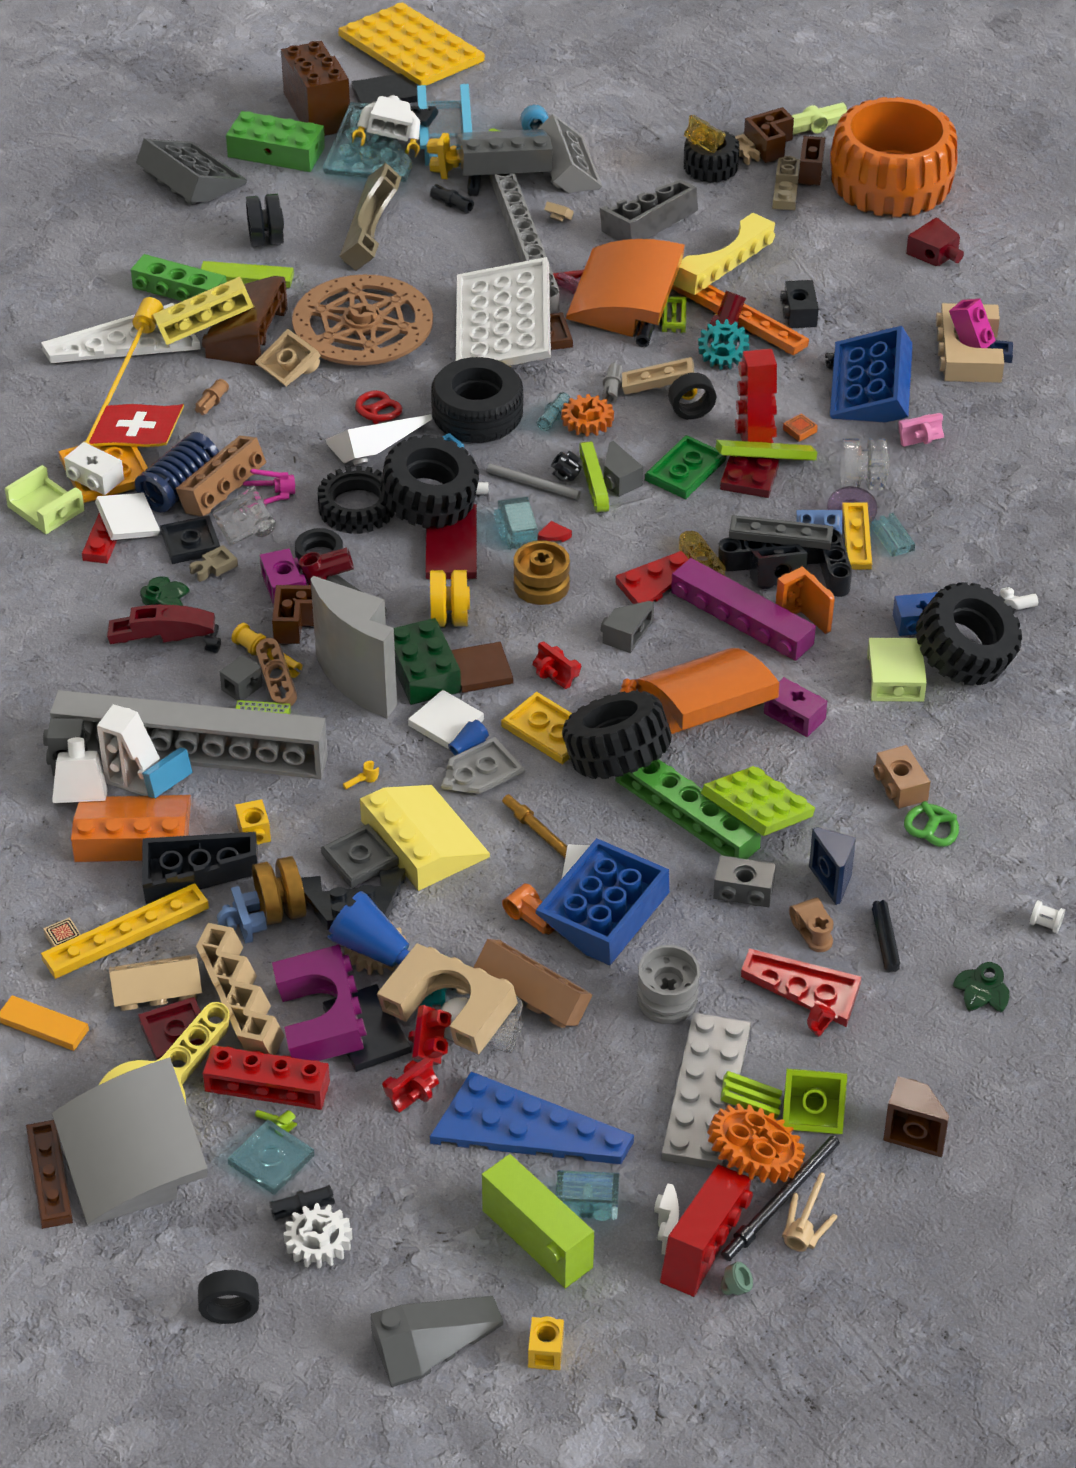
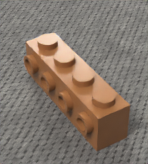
(220, 476)
(535, 983)

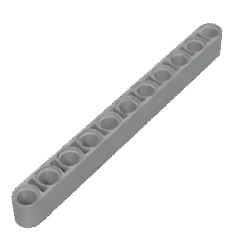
(521, 226)

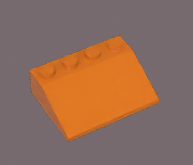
(116, 826)

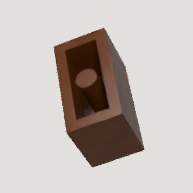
(811, 160)

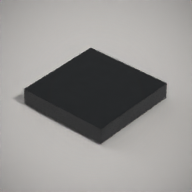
(189, 539)

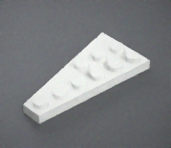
(112, 340)

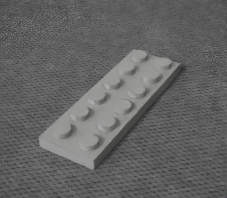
(710, 1051)

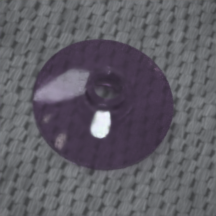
(853, 495)

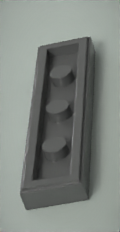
(780, 532)

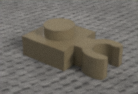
(216, 562)

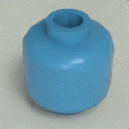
(533, 117)

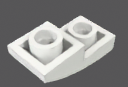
(668, 1212)

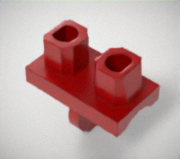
(553, 664)
(429, 1034)
(412, 1085)

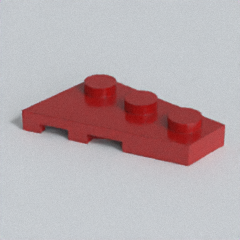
(651, 579)

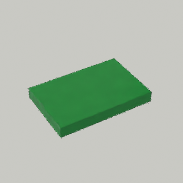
(685, 467)

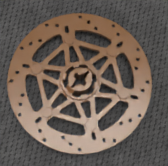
(363, 319)

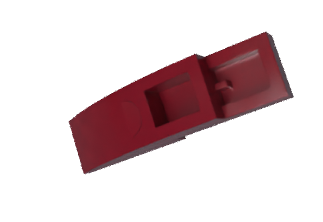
(169, 621)

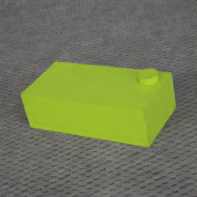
(537, 1220)

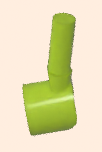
(283, 1121)

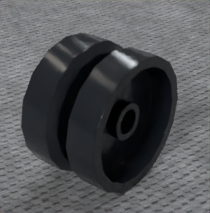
(266, 219)

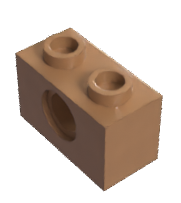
(902, 776)

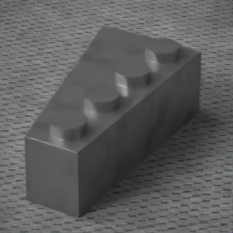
(650, 212)

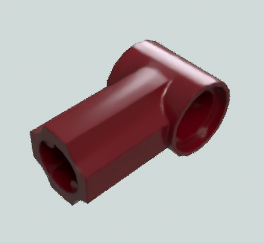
(729, 309)
(326, 564)

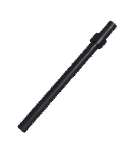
(746, 1233)

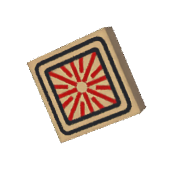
(61, 932)

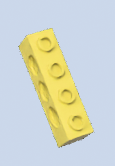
(203, 310)

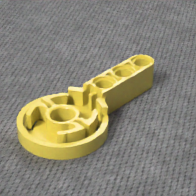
(183, 1049)

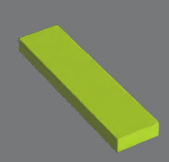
(248, 272)
(766, 450)

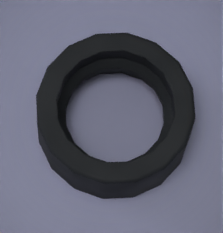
(698, 408)
(317, 538)
(228, 1309)

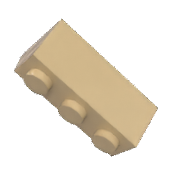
(155, 981)

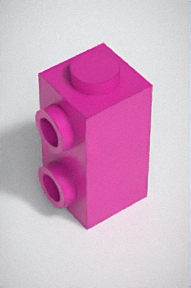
(972, 323)

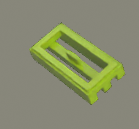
(675, 325)
(751, 1091)

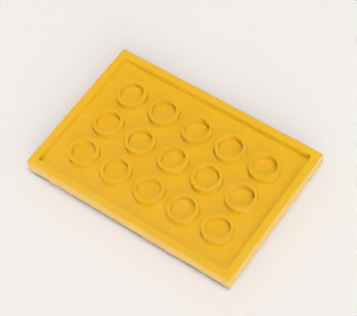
(411, 44)

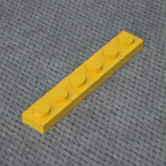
(124, 931)

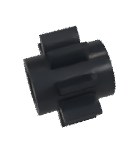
(566, 466)

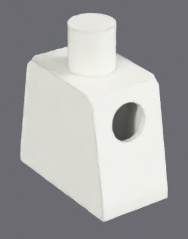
(78, 775)

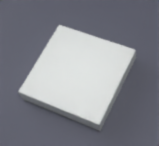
(127, 516)
(443, 718)

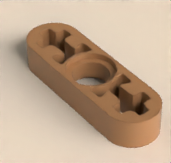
(279, 662)

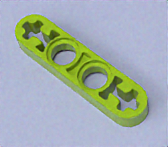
(594, 477)

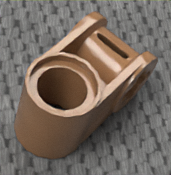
(813, 924)

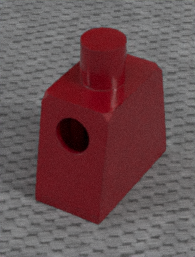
(935, 243)

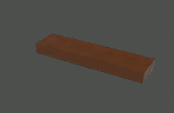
(49, 1174)

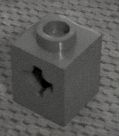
(241, 678)

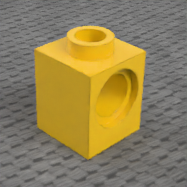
(253, 818)
(546, 1354)

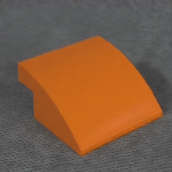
(626, 284)
(710, 687)

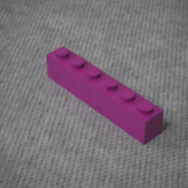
(743, 609)

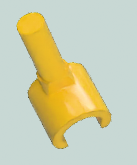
(369, 775)

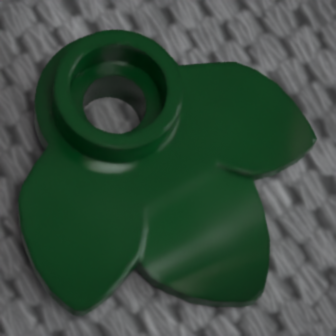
(163, 592)
(981, 990)

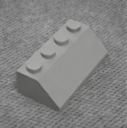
(571, 160)

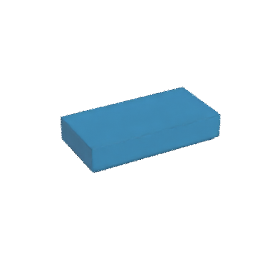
(167, 772)

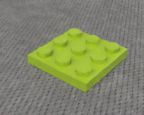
(758, 800)

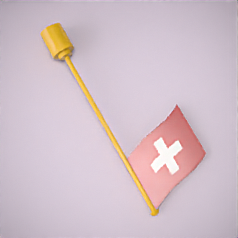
(135, 423)

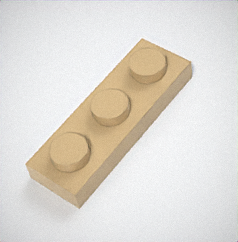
(655, 376)

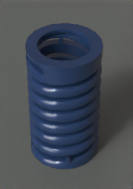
(173, 469)

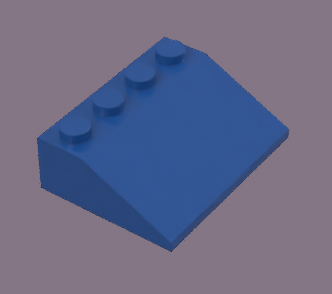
(872, 377)
(605, 900)

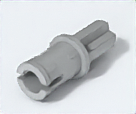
(612, 383)

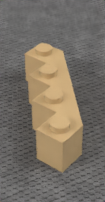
(234, 984)

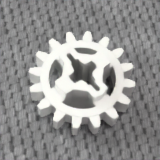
(318, 1235)

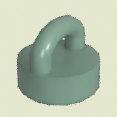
(736, 1279)

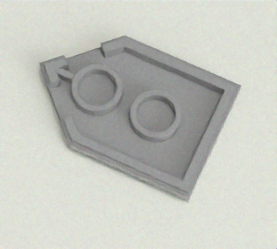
(481, 768)

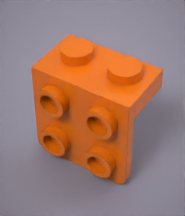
(804, 593)

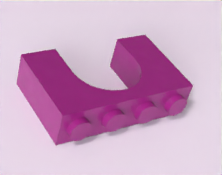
(339, 1028)

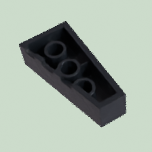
(197, 859)

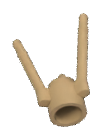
(800, 1233)

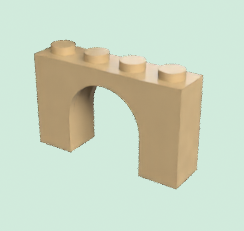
(966, 362)
(427, 971)

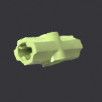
(818, 119)

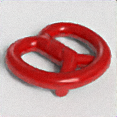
(370, 411)

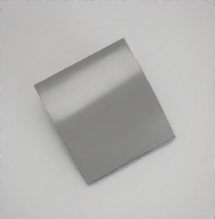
(355, 645)
(129, 1142)

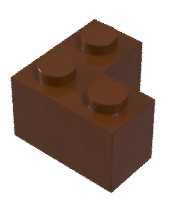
(770, 133)
(291, 612)

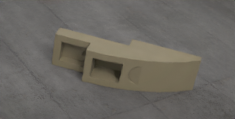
(786, 183)

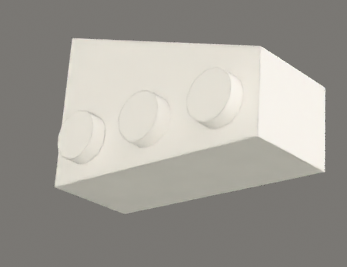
(125, 749)

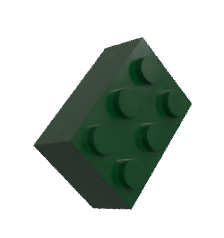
(425, 661)

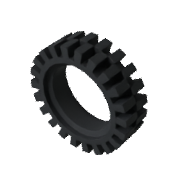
(352, 518)

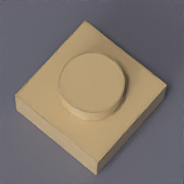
(558, 212)

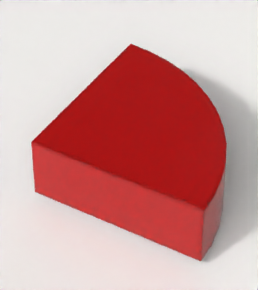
(554, 532)
(820, 1018)

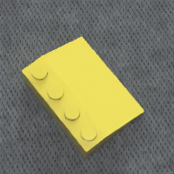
(422, 832)

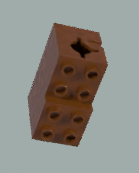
(315, 85)

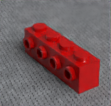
(266, 1077)

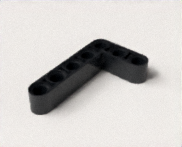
(833, 562)

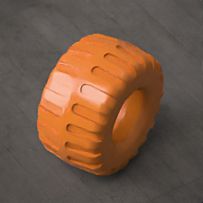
(894, 156)

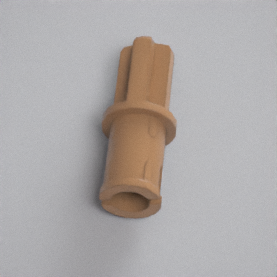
(211, 396)

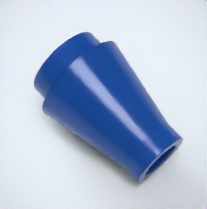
(470, 736)

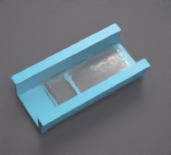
(451, 119)

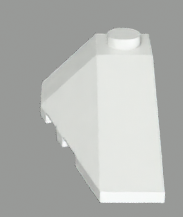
(363, 442)

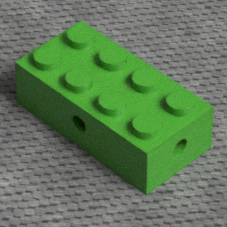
(275, 141)

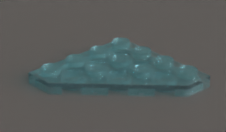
(361, 161)

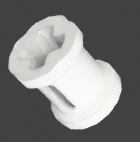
(1037, 918)

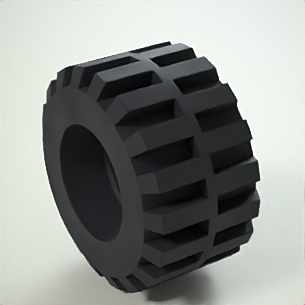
(712, 166)

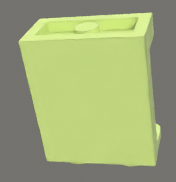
(43, 501)
(896, 669)

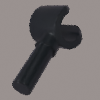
(212, 642)

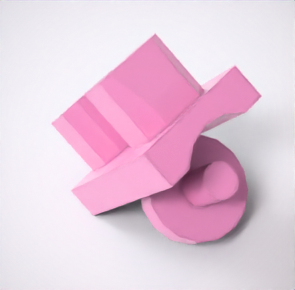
(921, 429)

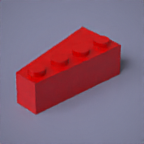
(757, 396)
(704, 1229)

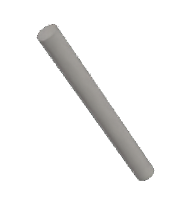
(533, 481)

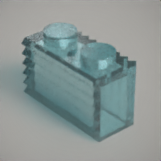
(516, 522)
(589, 1193)

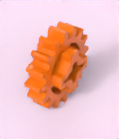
(587, 415)

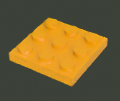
(132, 464)

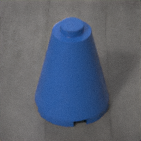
(368, 932)

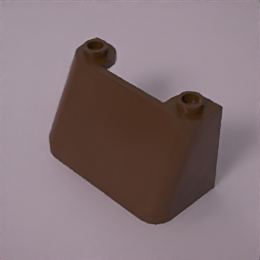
(241, 336)

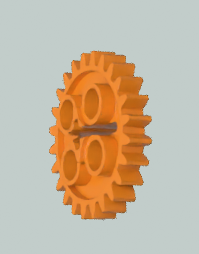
(756, 1143)

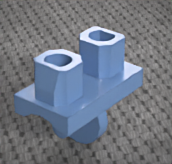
(821, 517)
(239, 914)

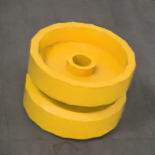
(449, 598)

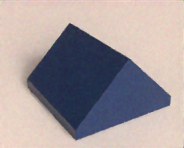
(832, 861)

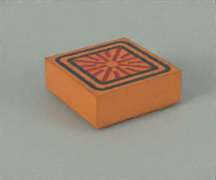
(800, 427)

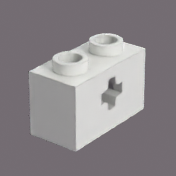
(94, 468)

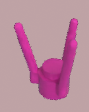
(283, 484)

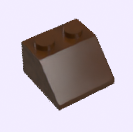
(916, 1118)

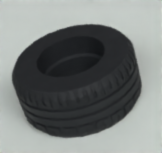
(477, 399)

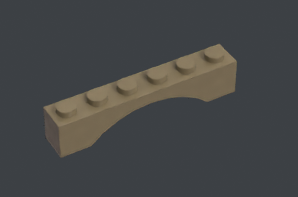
(360, 242)

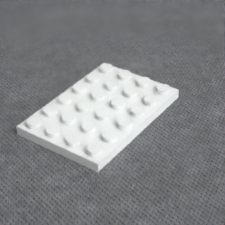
(504, 313)

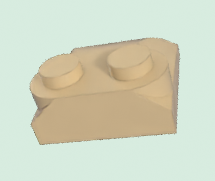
(289, 358)

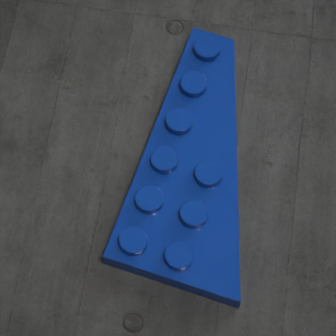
(521, 1123)

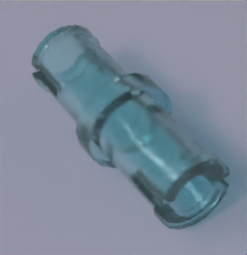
(552, 412)

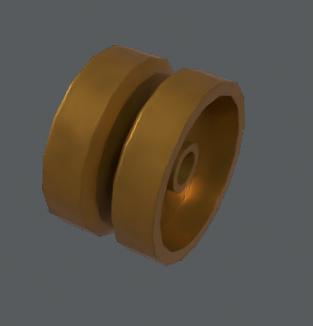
(541, 572)
(279, 890)

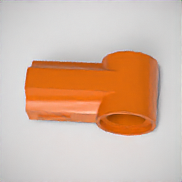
(523, 904)

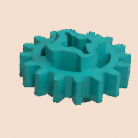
(723, 344)

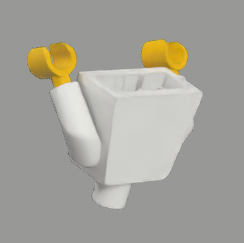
(390, 119)

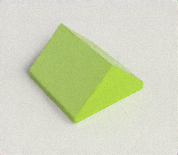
(814, 1100)

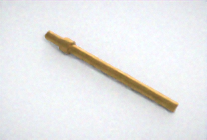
(526, 816)

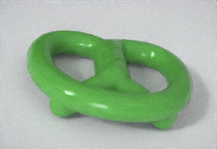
(932, 824)

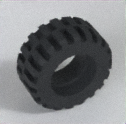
(425, 502)
(985, 616)
(617, 734)

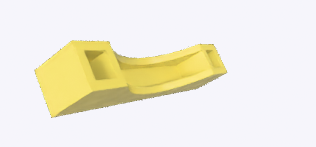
(701, 270)

